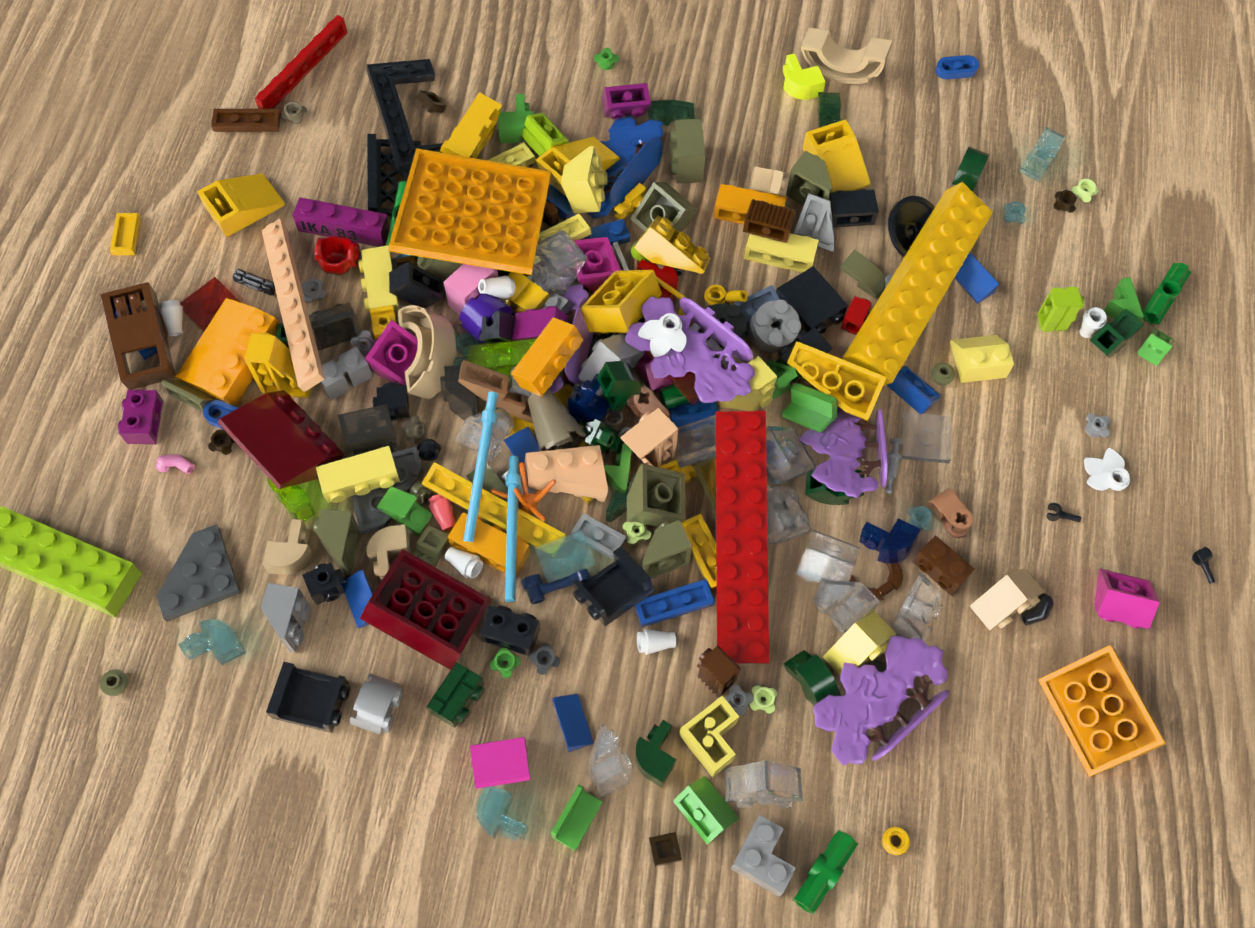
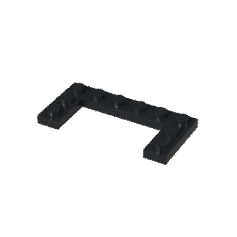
(383, 80)

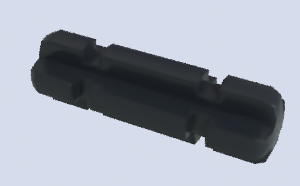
(254, 282)

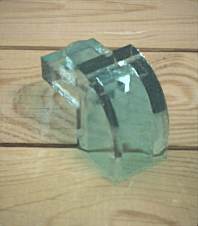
(1043, 154)
(215, 637)
(491, 814)

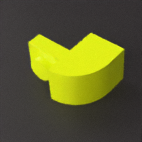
(800, 82)

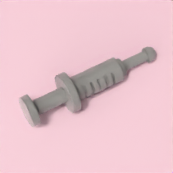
(894, 459)

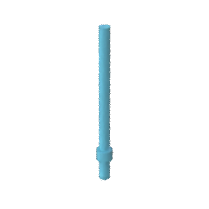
(488, 418)
(513, 480)

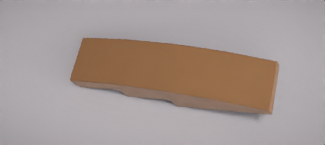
(484, 380)

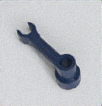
(536, 589)

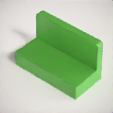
(810, 408)
(705, 809)
(576, 818)

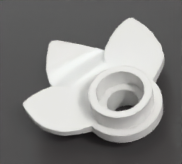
(664, 338)
(1104, 470)

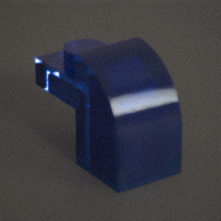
(586, 404)
(892, 546)

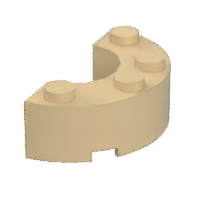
(842, 63)
(434, 351)

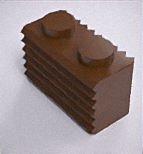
(769, 220)
(717, 670)

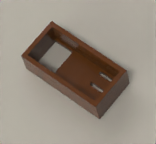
(137, 332)

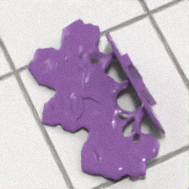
(712, 380)

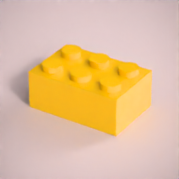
(620, 300)

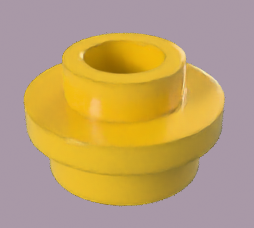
(715, 290)
(901, 834)

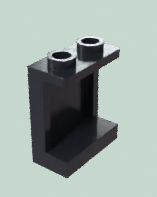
(813, 300)
(614, 588)
(308, 698)

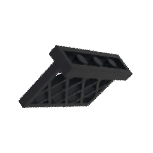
(375, 172)

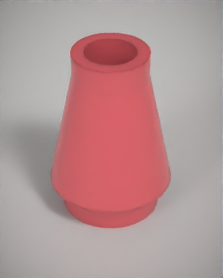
(442, 511)

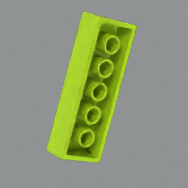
(65, 563)

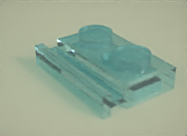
(564, 556)

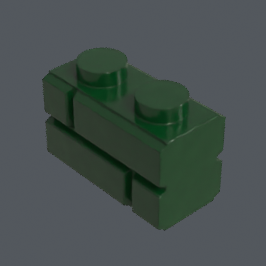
(456, 695)

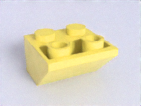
(585, 182)

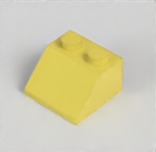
(982, 358)
(762, 389)

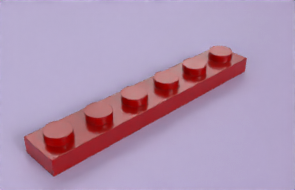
(302, 64)

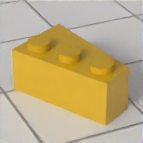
(474, 128)
(272, 365)

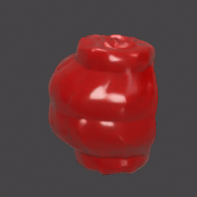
(336, 254)

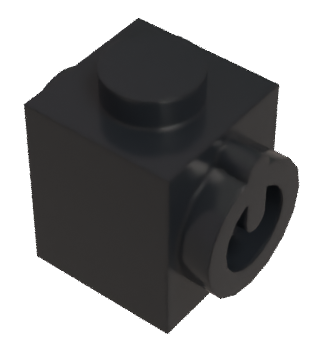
(396, 398)

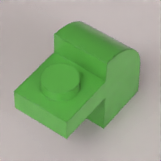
(512, 123)

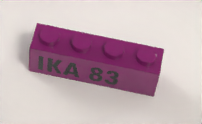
(341, 221)

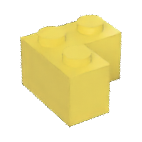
(862, 641)
(705, 733)

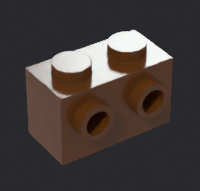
(943, 565)

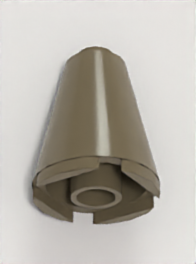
(553, 423)

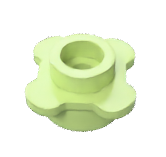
(1085, 189)
(634, 537)
(768, 693)

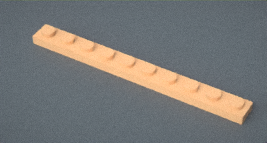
(292, 306)

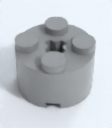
(782, 317)
(376, 704)

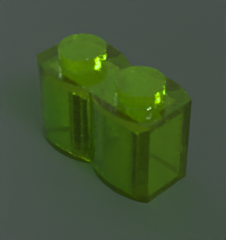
(294, 500)

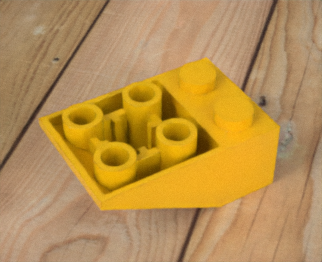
(840, 151)
(560, 155)
(239, 201)
(671, 248)

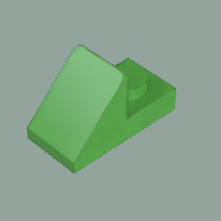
(1124, 298)
(1156, 346)
(784, 377)
(618, 475)
(404, 510)

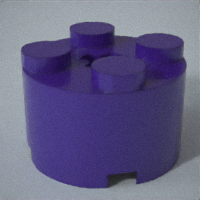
(475, 310)

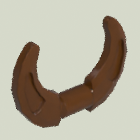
(894, 581)

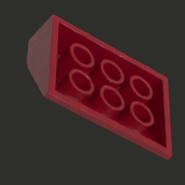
(281, 439)
(425, 609)

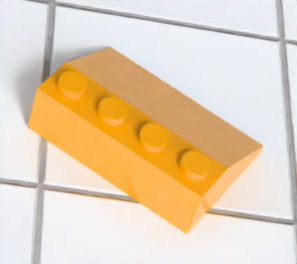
(218, 357)
(1102, 711)

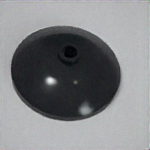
(907, 220)

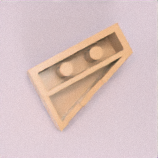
(653, 439)
(575, 470)

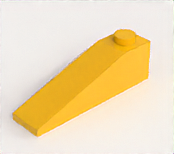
(852, 385)

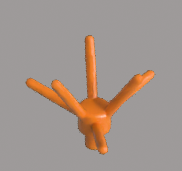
(527, 501)

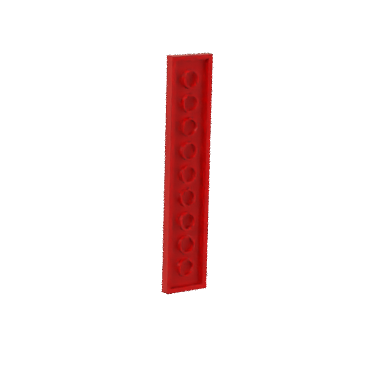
(742, 536)

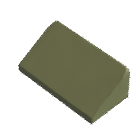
(186, 393)

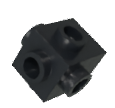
(324, 583)

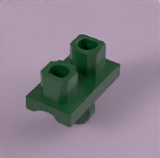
(602, 435)

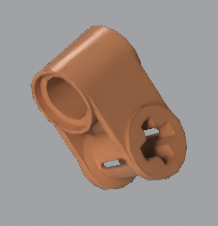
(647, 403)
(951, 512)

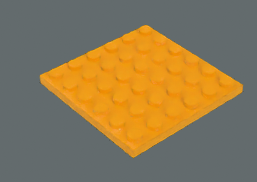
(471, 212)

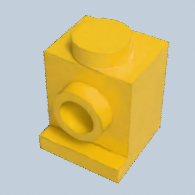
(380, 318)

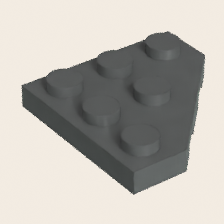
(365, 506)
(199, 576)

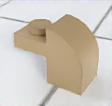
(769, 180)
(387, 545)
(291, 556)

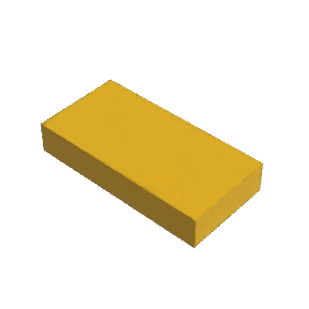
(125, 234)

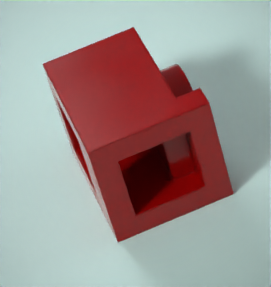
(856, 315)

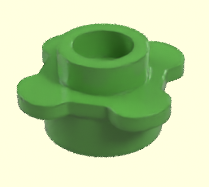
(606, 59)
(505, 655)

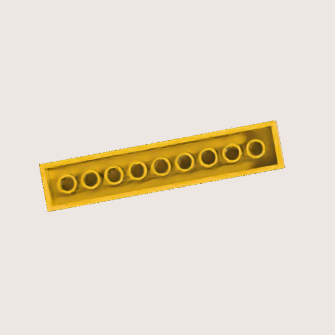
(919, 283)

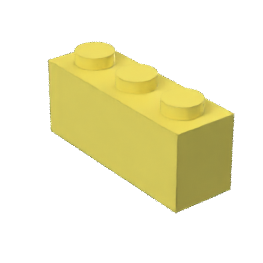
(794, 255)
(376, 265)
(357, 475)

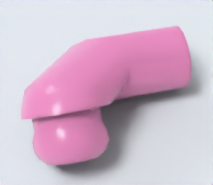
(164, 462)

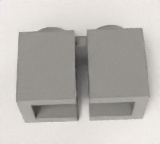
(349, 362)

